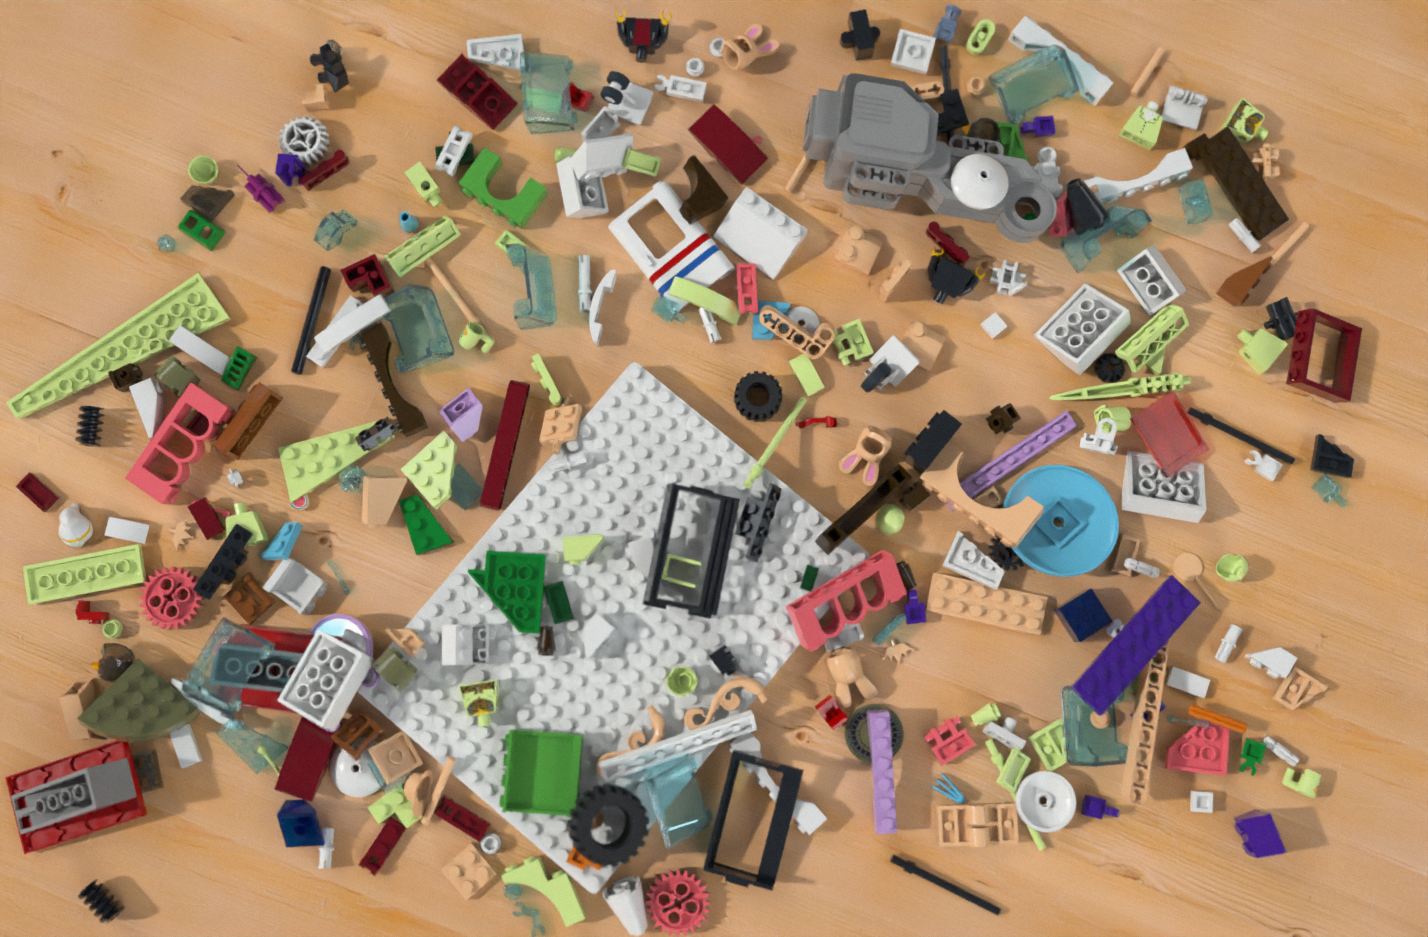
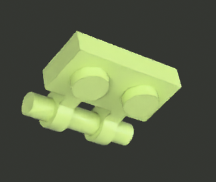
(857, 340)

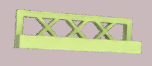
(422, 245)
(1152, 332)

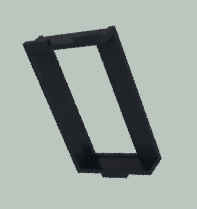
(717, 557)
(777, 831)

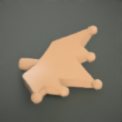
(180, 533)
(896, 651)

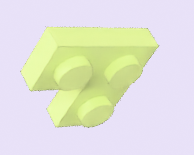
(392, 803)

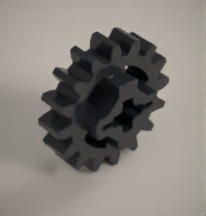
(1007, 557)

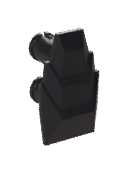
(333, 68)

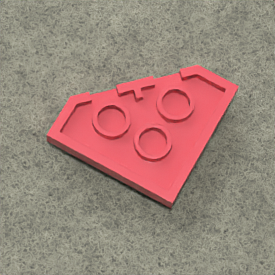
(1200, 750)

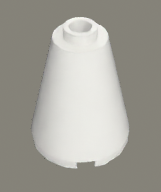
(628, 904)

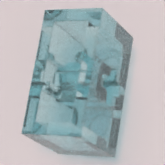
(1195, 202)

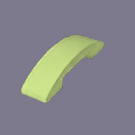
(705, 298)

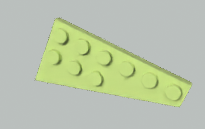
(321, 459)

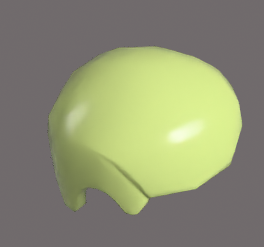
(203, 169)
(889, 519)
(1232, 567)
(682, 681)

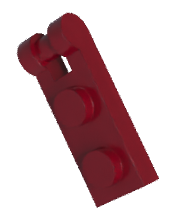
(325, 170)
(947, 243)
(462, 818)
(383, 845)

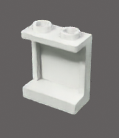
(296, 585)

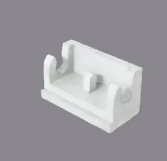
(601, 126)
(849, 634)

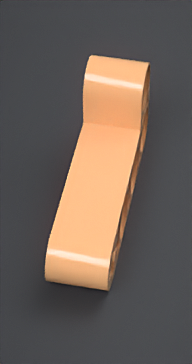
(794, 329)

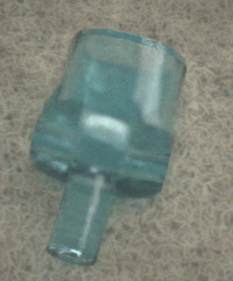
(667, 310)
(1329, 490)

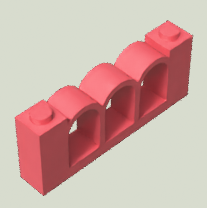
(153, 483)
(889, 589)

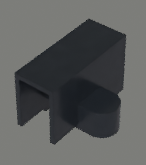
(860, 35)

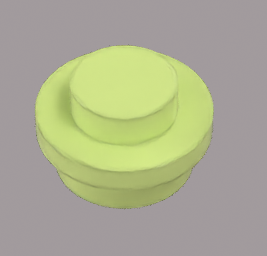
(112, 629)

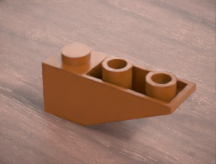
(1237, 286)

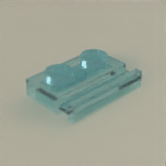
(464, 488)

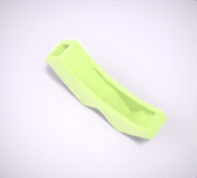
(558, 888)

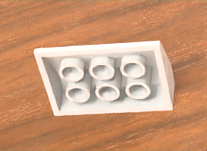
(760, 233)
(1083, 328)
(1151, 493)
(326, 680)

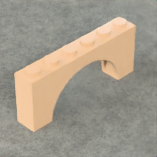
(1007, 523)

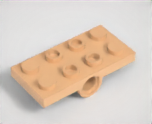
(977, 824)

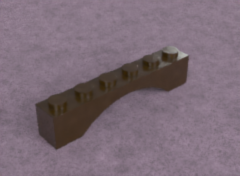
(379, 344)
(863, 509)

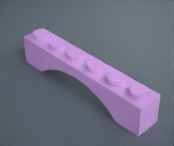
(882, 770)

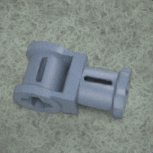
(947, 25)

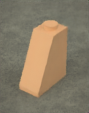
(380, 498)
(74, 702)

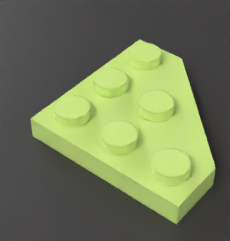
(433, 469)

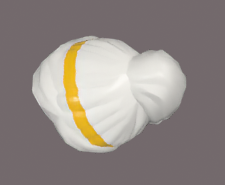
(74, 527)

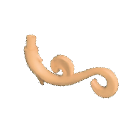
(719, 698)
(635, 736)

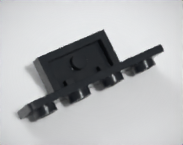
(757, 519)
(225, 562)

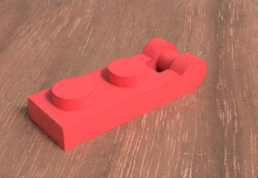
(746, 288)

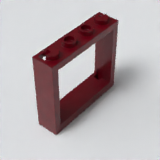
(1345, 362)

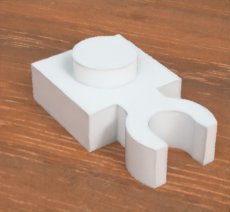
(1265, 466)

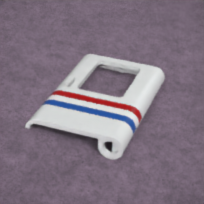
(693, 259)

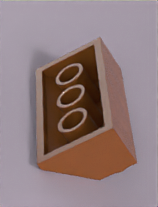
(247, 421)

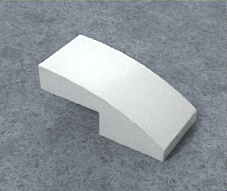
(127, 530)

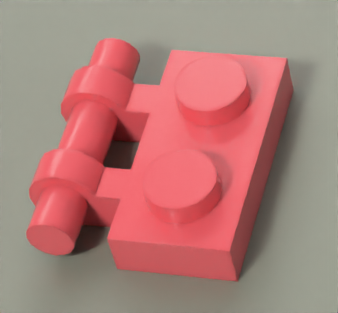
(951, 747)

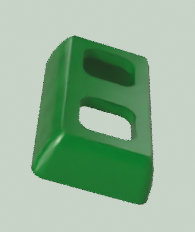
(194, 233)

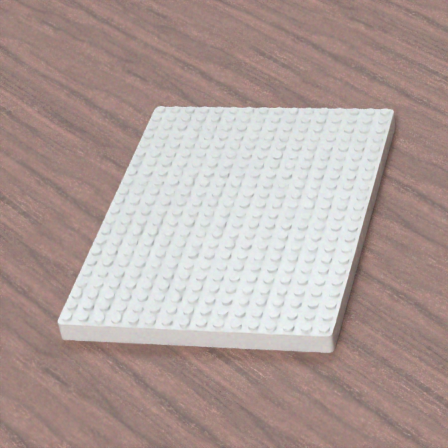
(633, 448)

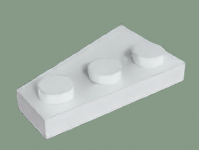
(497, 51)
(972, 563)

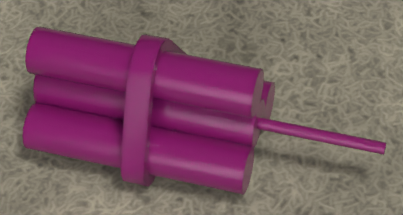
(263, 191)

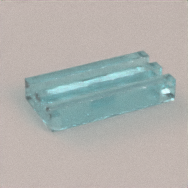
(888, 629)

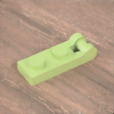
(546, 380)

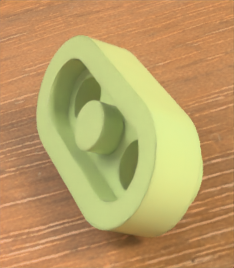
(980, 38)

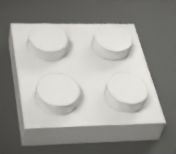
(912, 51)

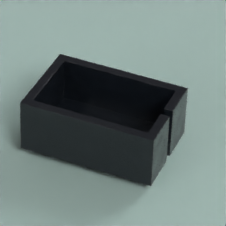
(931, 441)

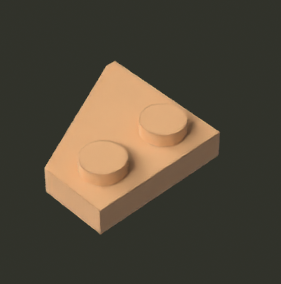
(1297, 688)

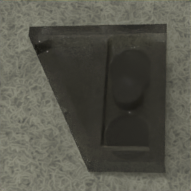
(207, 201)

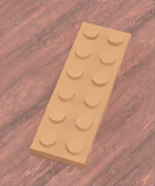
(986, 605)

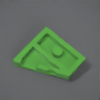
(1011, 141)

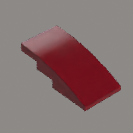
(477, 92)
(727, 144)
(306, 760)

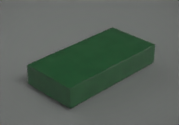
(558, 602)

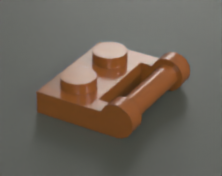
(243, 601)
(353, 730)

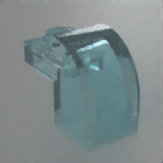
(332, 228)

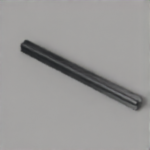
(311, 320)

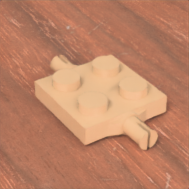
(560, 425)

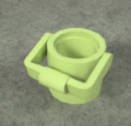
(1119, 414)

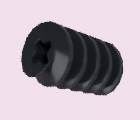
(89, 426)
(101, 902)

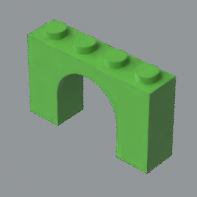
(516, 210)

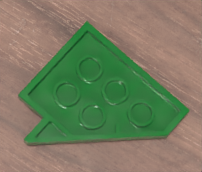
(515, 586)

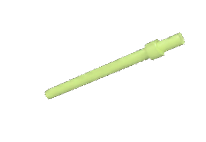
(757, 469)
(997, 758)

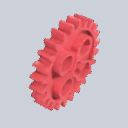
(157, 588)
(687, 918)

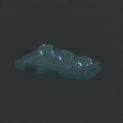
(246, 741)

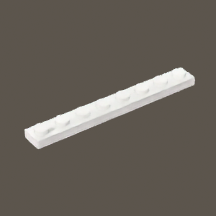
(677, 746)

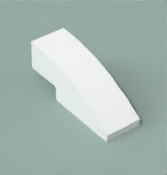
(200, 349)

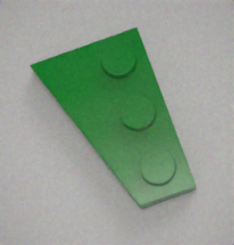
(422, 526)

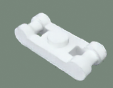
(453, 150)

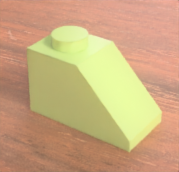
(580, 547)

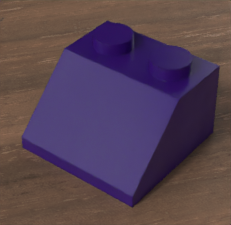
(1259, 834)

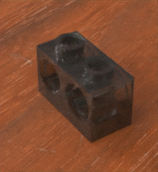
(150, 770)

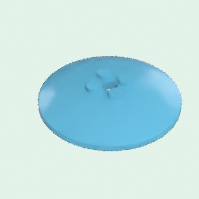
(1086, 515)

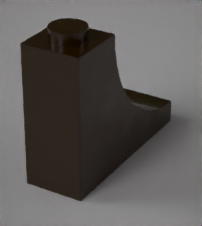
(705, 193)

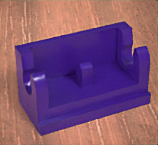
(288, 167)

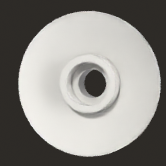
(803, 314)

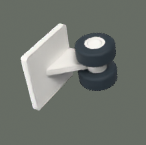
(625, 98)

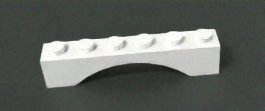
(1031, 37)
(1172, 166)
(805, 812)

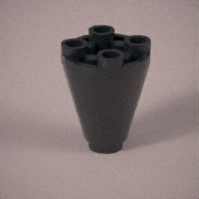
(1084, 207)

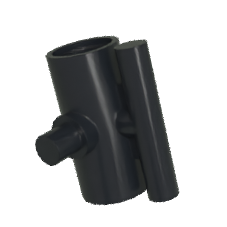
(1282, 318)

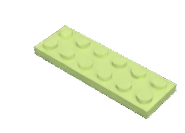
(84, 574)

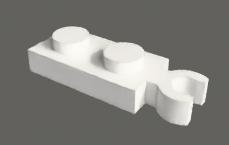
(682, 88)

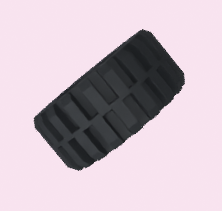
(626, 843)

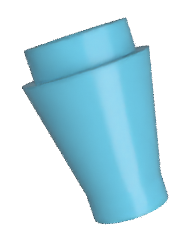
(408, 222)

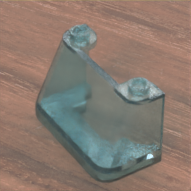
(1033, 82)
(546, 92)
(1085, 247)
(540, 306)
(418, 328)
(226, 666)
(1084, 742)
(677, 800)

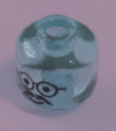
(352, 479)

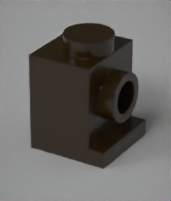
(1190, 147)
(133, 376)
(913, 497)

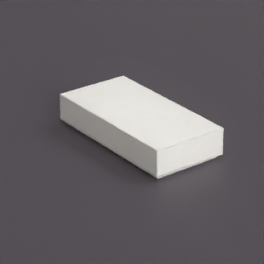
(1187, 682)
(185, 746)

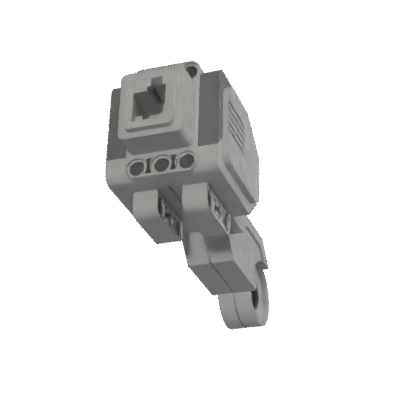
(884, 145)

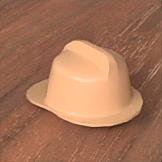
(417, 791)

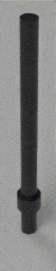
(945, 65)
(1208, 419)
(909, 867)

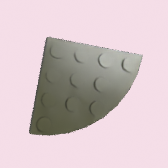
(138, 708)

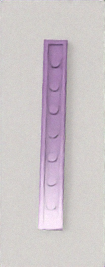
(1017, 455)

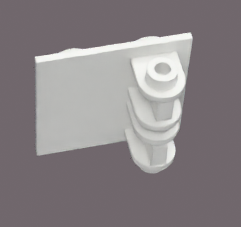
(1183, 107)

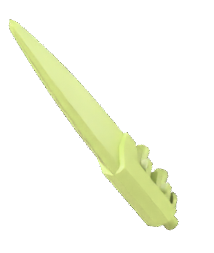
(1132, 387)

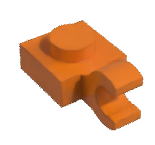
(579, 861)

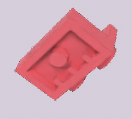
(1062, 223)

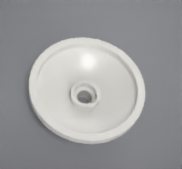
(973, 188)
(346, 779)
(1059, 802)

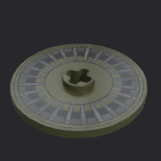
(858, 737)

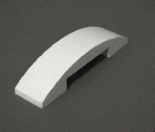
(606, 284)

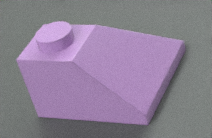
(463, 414)

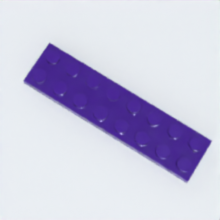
(1135, 645)

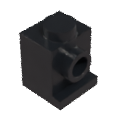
(724, 661)

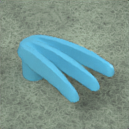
(954, 793)

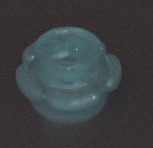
(166, 243)
(512, 891)

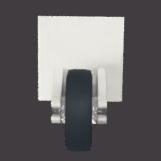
(890, 361)

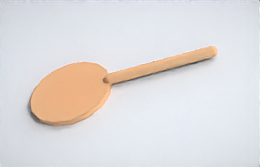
(1189, 568)

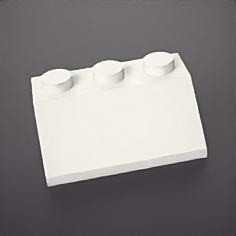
(601, 156)
(581, 197)
(1151, 280)

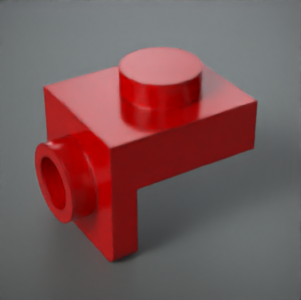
(579, 98)
(83, 613)
(831, 712)

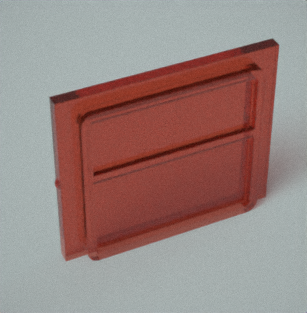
(1169, 434)

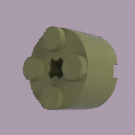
(175, 376)
(394, 669)

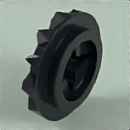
(1106, 375)

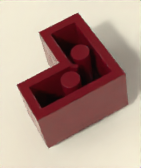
(368, 273)

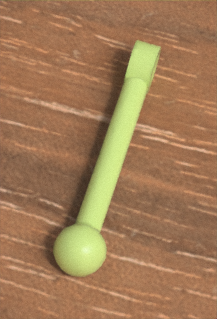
(262, 750)

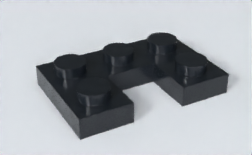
(954, 114)

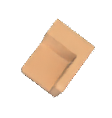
(317, 99)

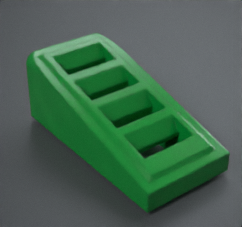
(233, 365)

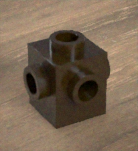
(1003, 418)

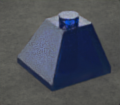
(300, 824)

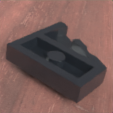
(1330, 459)

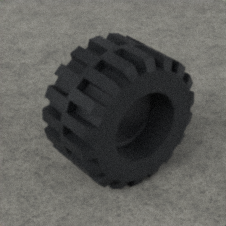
(758, 380)

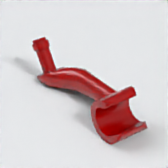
(831, 422)

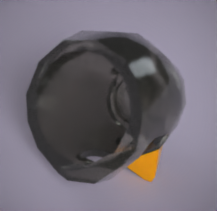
(983, 129)
(115, 661)

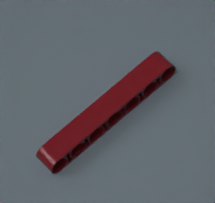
(505, 445)

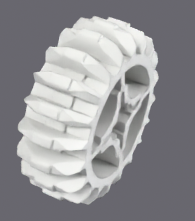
(317, 134)

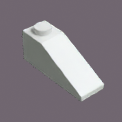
(150, 404)
(641, 555)

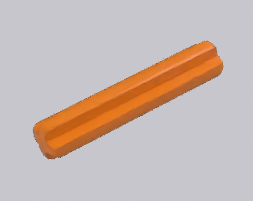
(1217, 718)

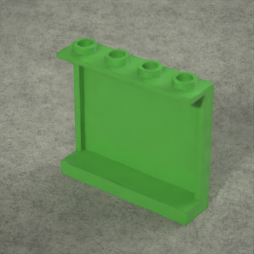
(541, 772)

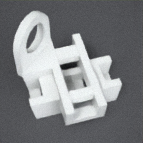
(1003, 278)
(1100, 441)

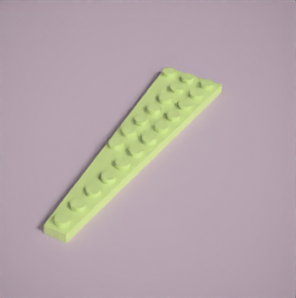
(134, 341)

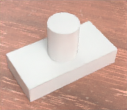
(1005, 733)

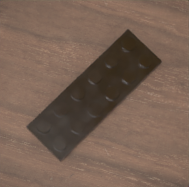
(1242, 183)

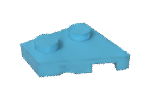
(760, 332)
(282, 543)

